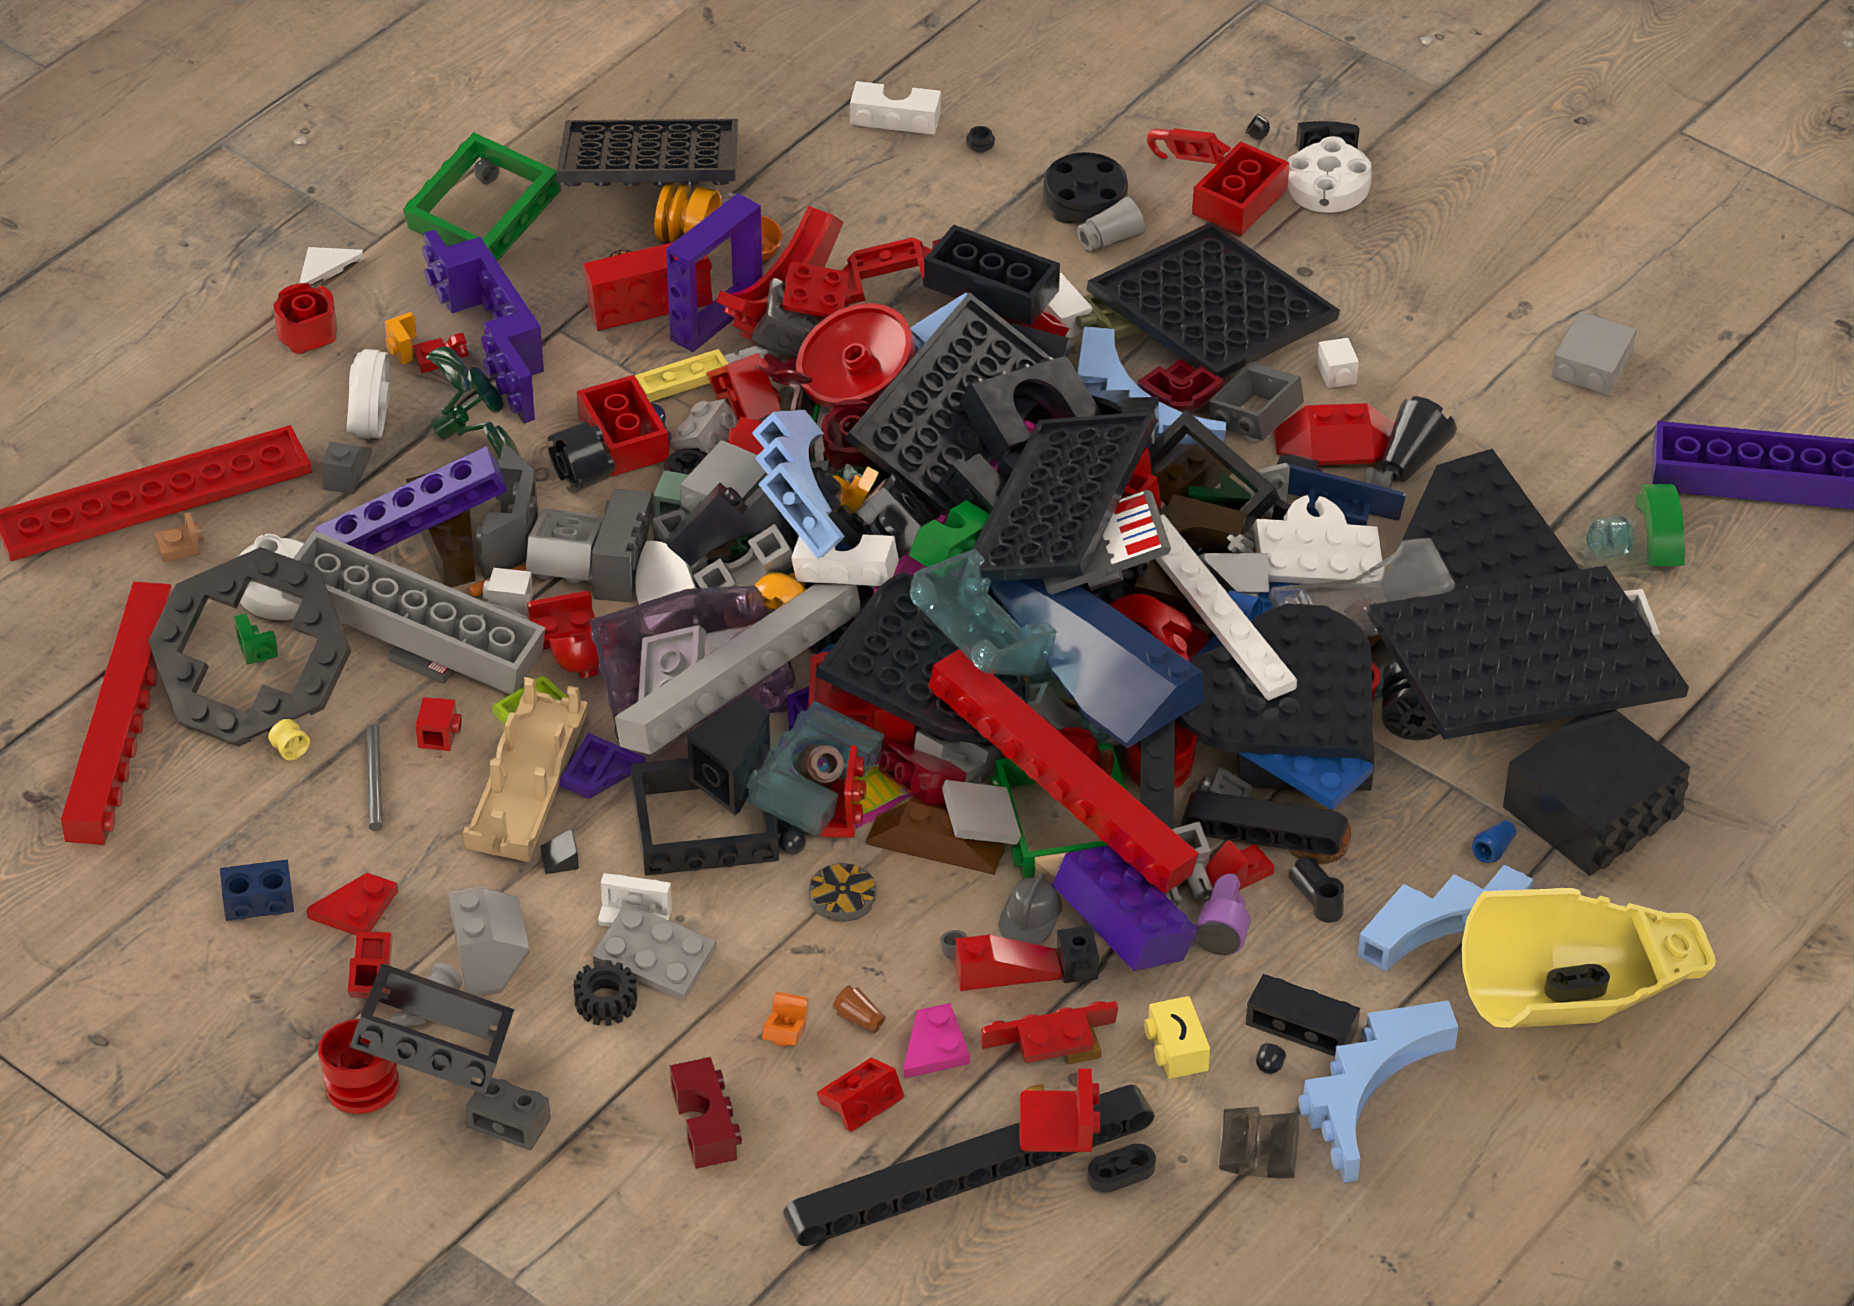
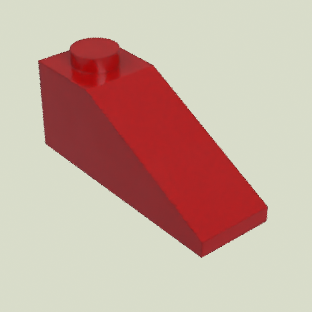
(1001, 961)

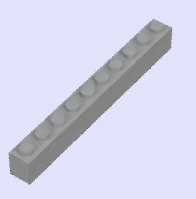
(736, 666)

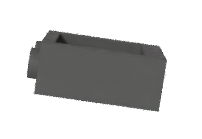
(1283, 392)

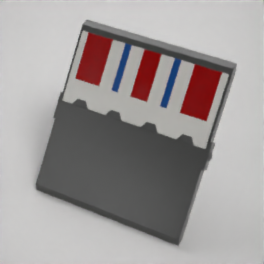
(1130, 539)

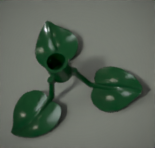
(453, 418)

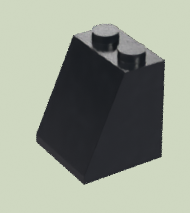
(728, 751)

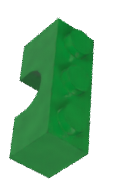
(959, 534)

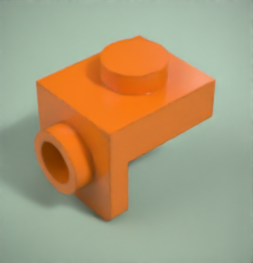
(787, 1019)

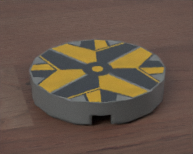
(842, 892)

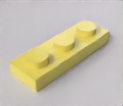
(680, 375)

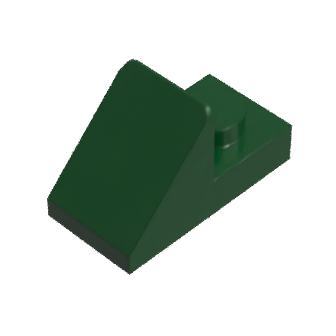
(1228, 495)

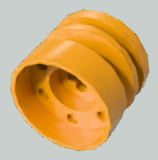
(681, 209)

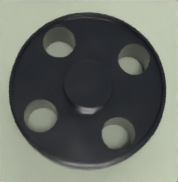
(1083, 186)

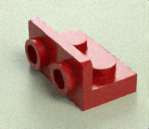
(561, 613)
(862, 1093)

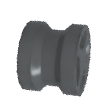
(1378, 478)

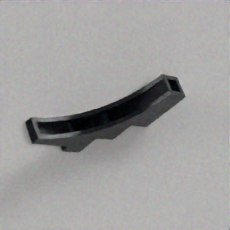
(1110, 403)
(726, 517)

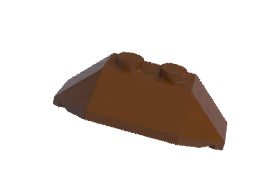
(928, 834)

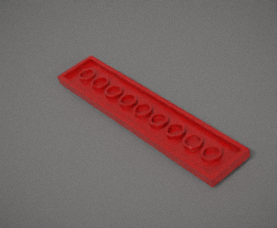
(152, 492)

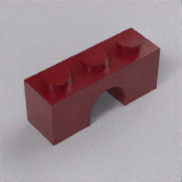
(699, 1089)

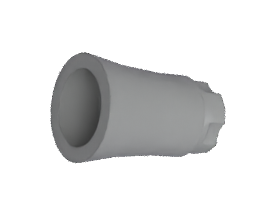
(1112, 225)

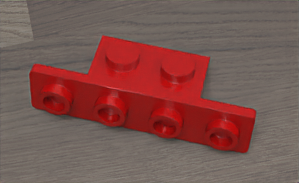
(1051, 1034)

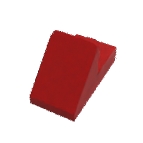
(1247, 864)

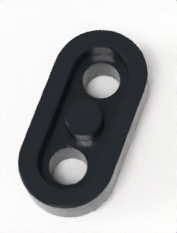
(1119, 1168)

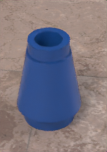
(1491, 843)

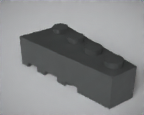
(620, 545)

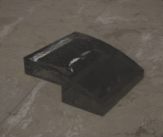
(1259, 1143)

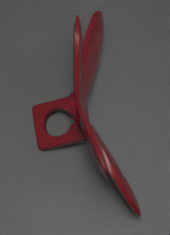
(786, 375)

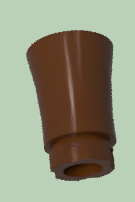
(807, 764)

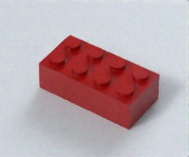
(636, 286)

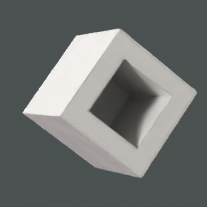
(1337, 363)
(509, 589)

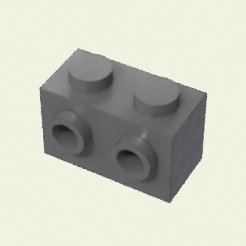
(509, 1113)

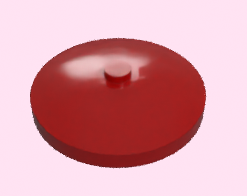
(855, 354)

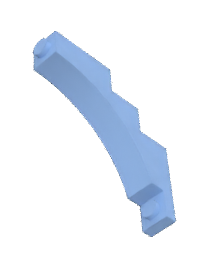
(791, 480)

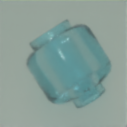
(1610, 536)

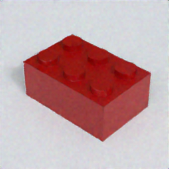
(1240, 188)
(628, 423)

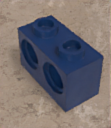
(256, 890)

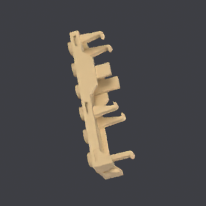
(526, 773)

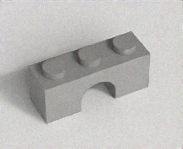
(767, 554)

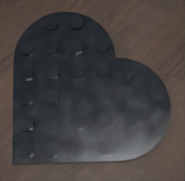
(890, 662)
(1320, 718)

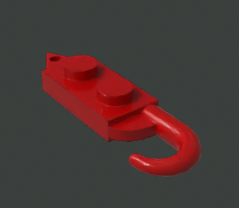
(1188, 145)

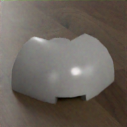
(973, 758)

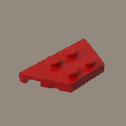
(837, 698)

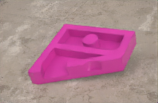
(935, 1042)

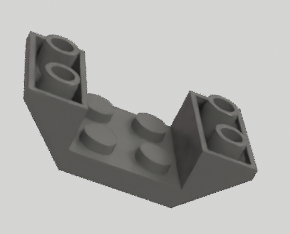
(507, 533)

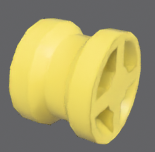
(289, 739)

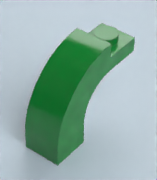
(1663, 524)

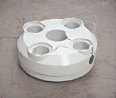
(1329, 176)
(368, 394)
(264, 600)

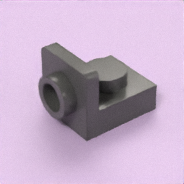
(1224, 783)

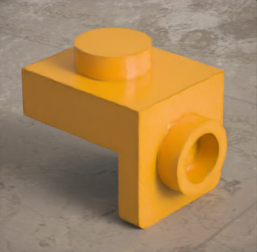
(399, 335)

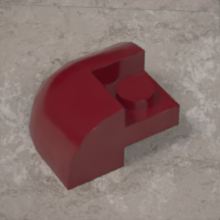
(1181, 386)

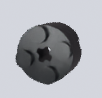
(580, 456)

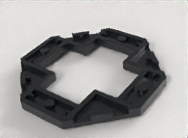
(227, 585)

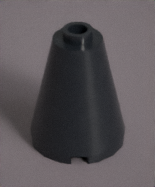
(1416, 437)

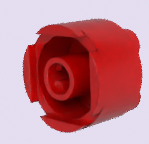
(305, 317)

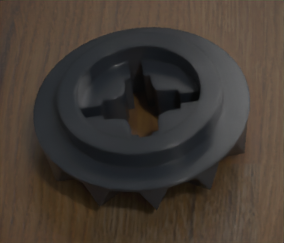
(683, 459)

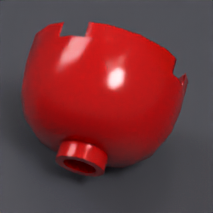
(575, 652)

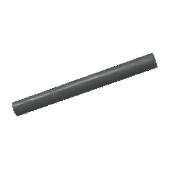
(374, 778)

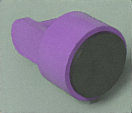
(1223, 919)

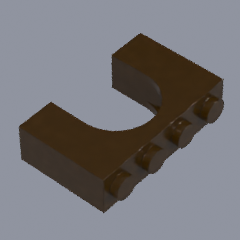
(1201, 527)

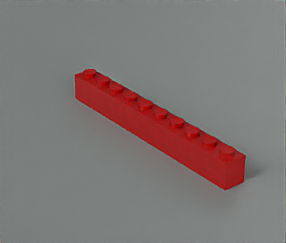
(115, 720)
(1064, 771)

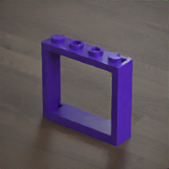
(735, 218)

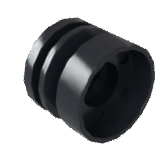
(1401, 707)

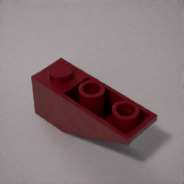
(918, 771)

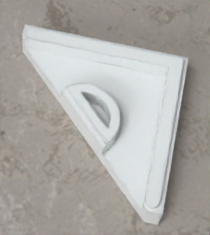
(327, 262)

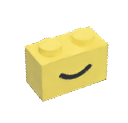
(1177, 1037)

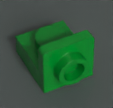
(254, 645)

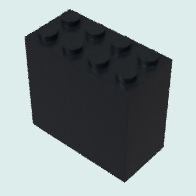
(1596, 788)

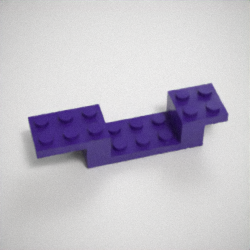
(512, 341)

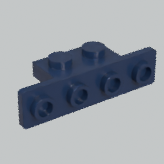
(1351, 496)

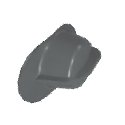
(1031, 911)

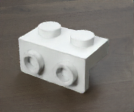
(643, 893)

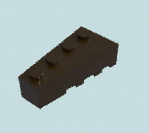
(451, 548)

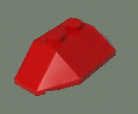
(1335, 434)

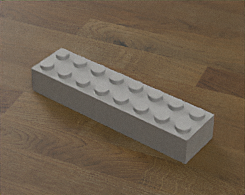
(424, 615)

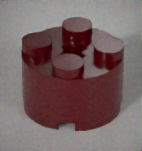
(835, 428)

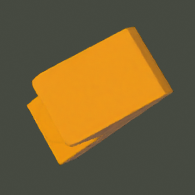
(856, 491)

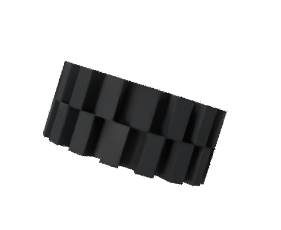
(605, 1007)

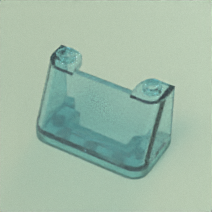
(959, 604)

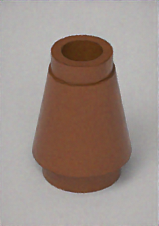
(858, 1009)

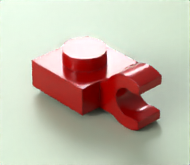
(423, 349)

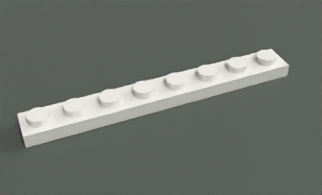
(1225, 617)

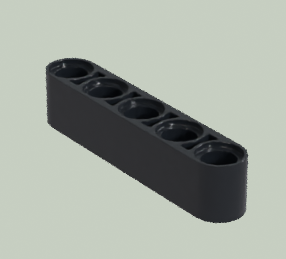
(1266, 822)

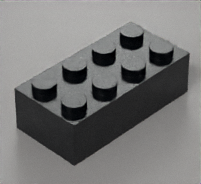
(994, 272)

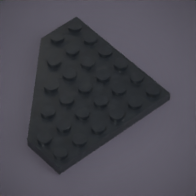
(1485, 525)

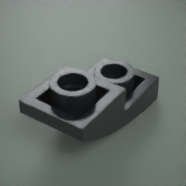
(1315, 131)

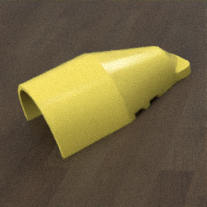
(1525, 934)

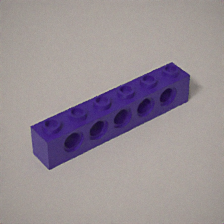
(419, 504)

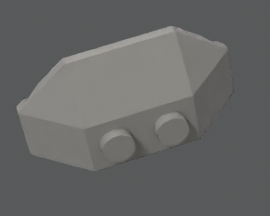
(488, 937)

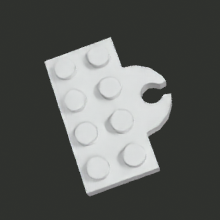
(1316, 548)

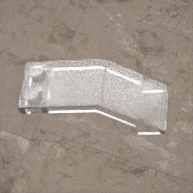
(1404, 575)

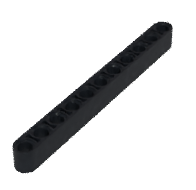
(947, 1173)

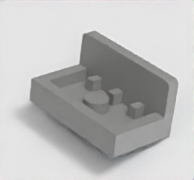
(705, 426)

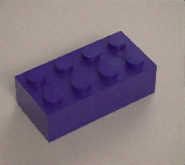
(1124, 908)

